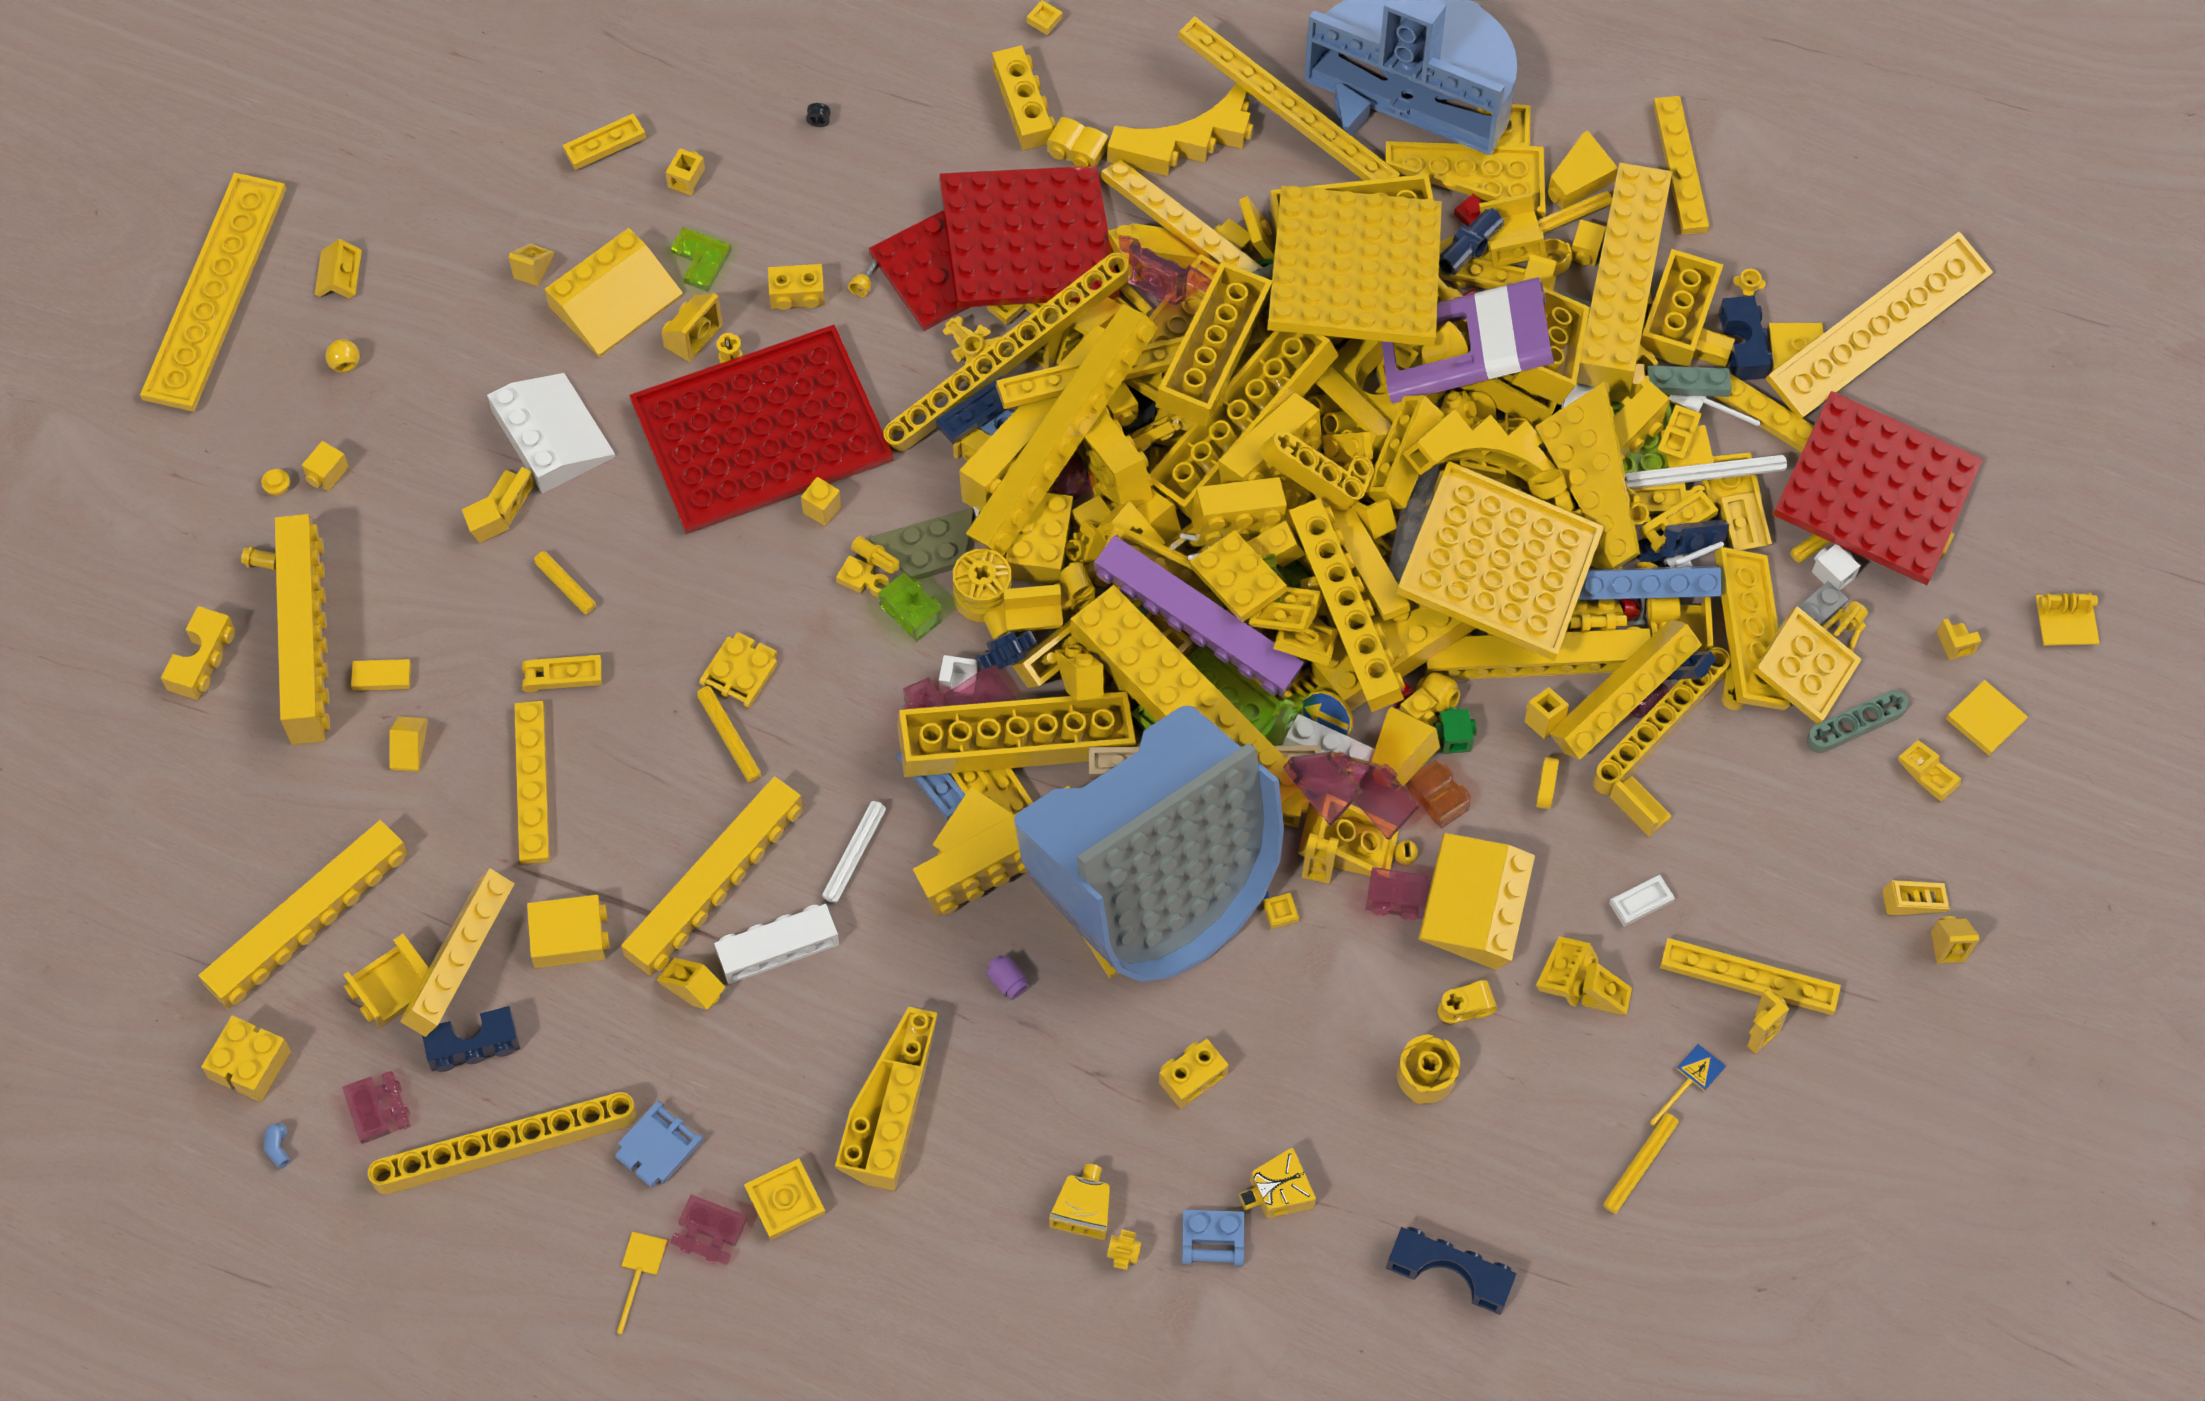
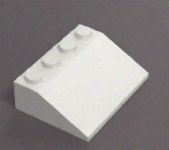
(550, 429)

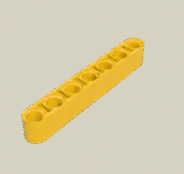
(1653, 729)

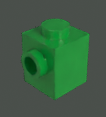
(1456, 730)

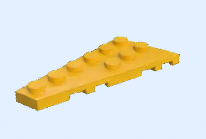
(1590, 457)

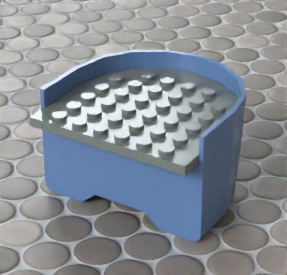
(1161, 848)

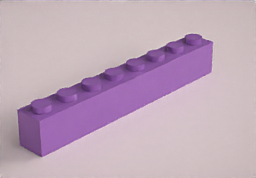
(1197, 616)

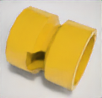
(1551, 487)

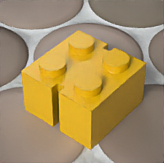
(248, 1056)

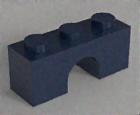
(1743, 318)
(496, 1037)

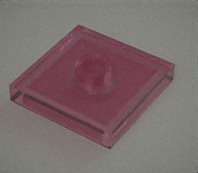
(980, 688)

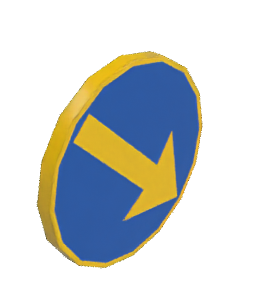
(1329, 711)

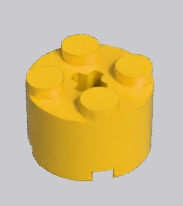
(1426, 1085)

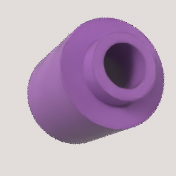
(1007, 977)

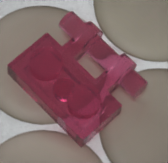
(367, 1110)
(713, 1221)

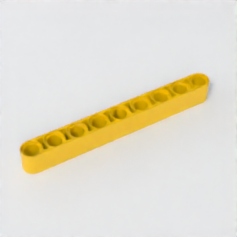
(488, 1139)

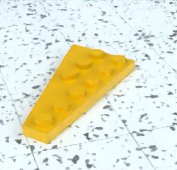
(1459, 168)

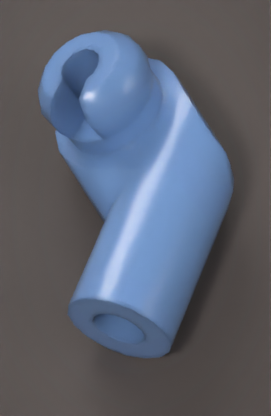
(272, 1144)

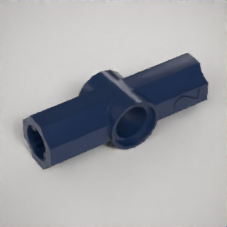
(1470, 241)

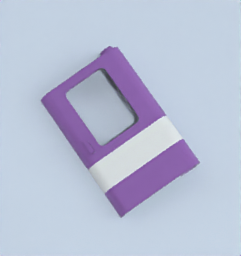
(1505, 338)

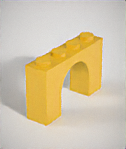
(1356, 362)

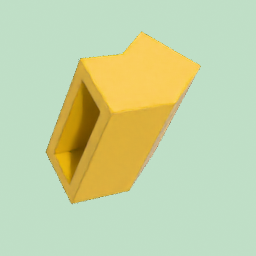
(1714, 348)

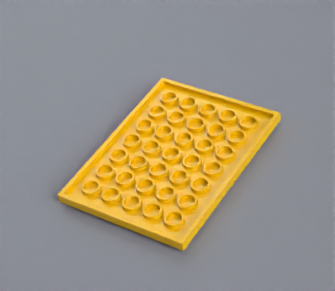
(1356, 266)

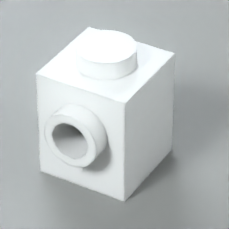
(1835, 566)

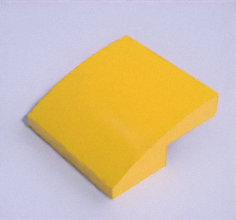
(1293, 613)

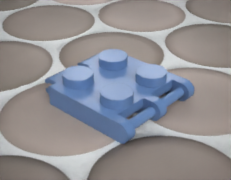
(657, 1146)

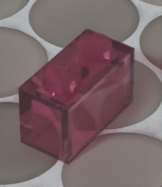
(1397, 893)

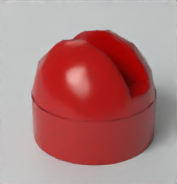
(1630, 608)

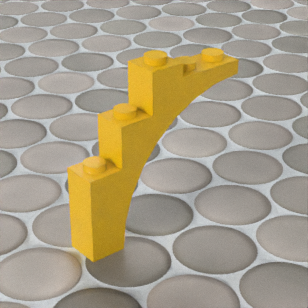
(1159, 148)
(1487, 442)

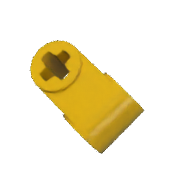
(1471, 1000)

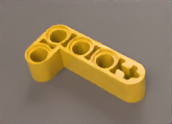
(1315, 472)
(1076, 594)

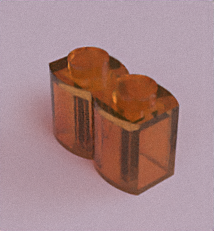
(1439, 793)

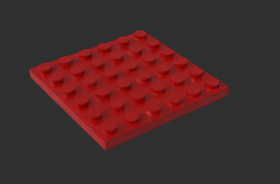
(1023, 233)
(1878, 487)

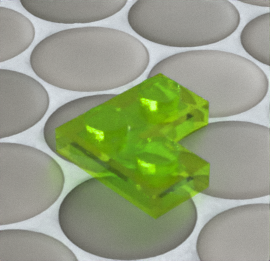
(706, 254)
(1286, 713)

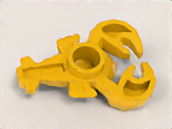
(971, 343)

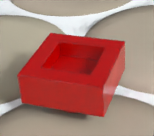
(1468, 210)

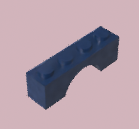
(1417, 1253)

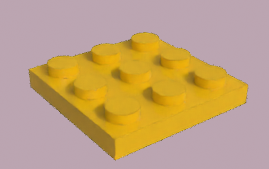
(1807, 665)

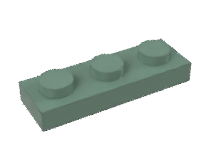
(1690, 380)

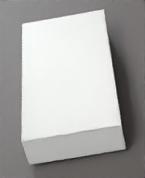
(1641, 900)

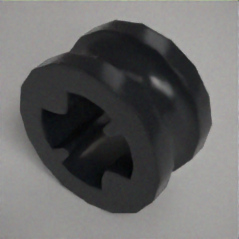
(818, 115)

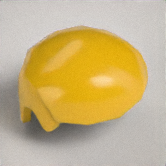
(1559, 252)

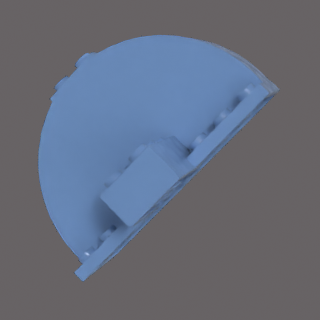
(1424, 51)

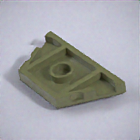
(928, 545)

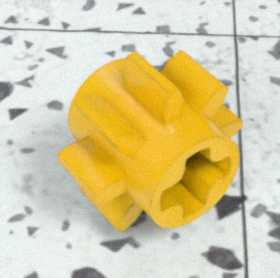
(1294, 493)
(1076, 548)
(1124, 1249)

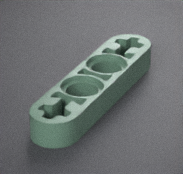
(1859, 724)

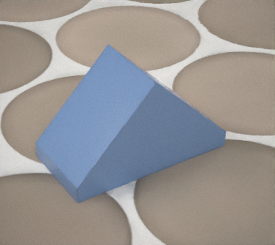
(1350, 109)

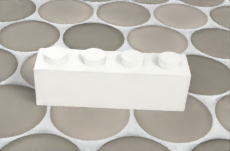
(776, 943)

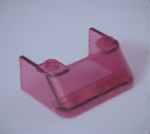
(1336, 780)

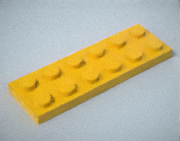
(1749, 622)

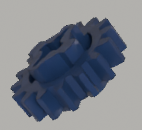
(1005, 649)

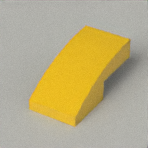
(1679, 432)
(1927, 770)

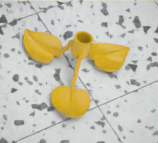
(1450, 344)

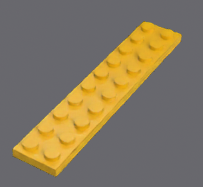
(213, 292)
(1879, 325)

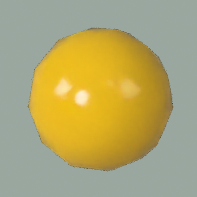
(342, 355)

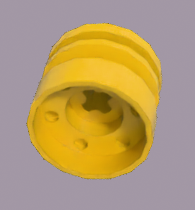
(980, 582)

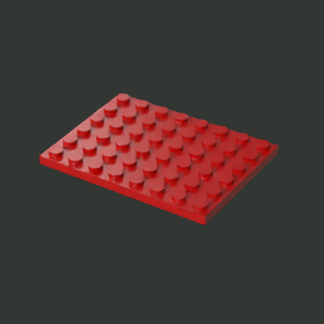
(760, 428)

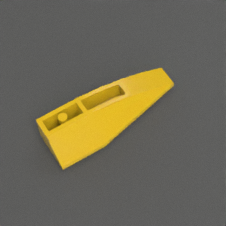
(887, 1105)

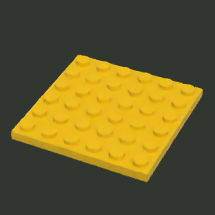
(1500, 560)

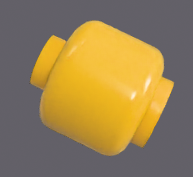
(1441, 689)

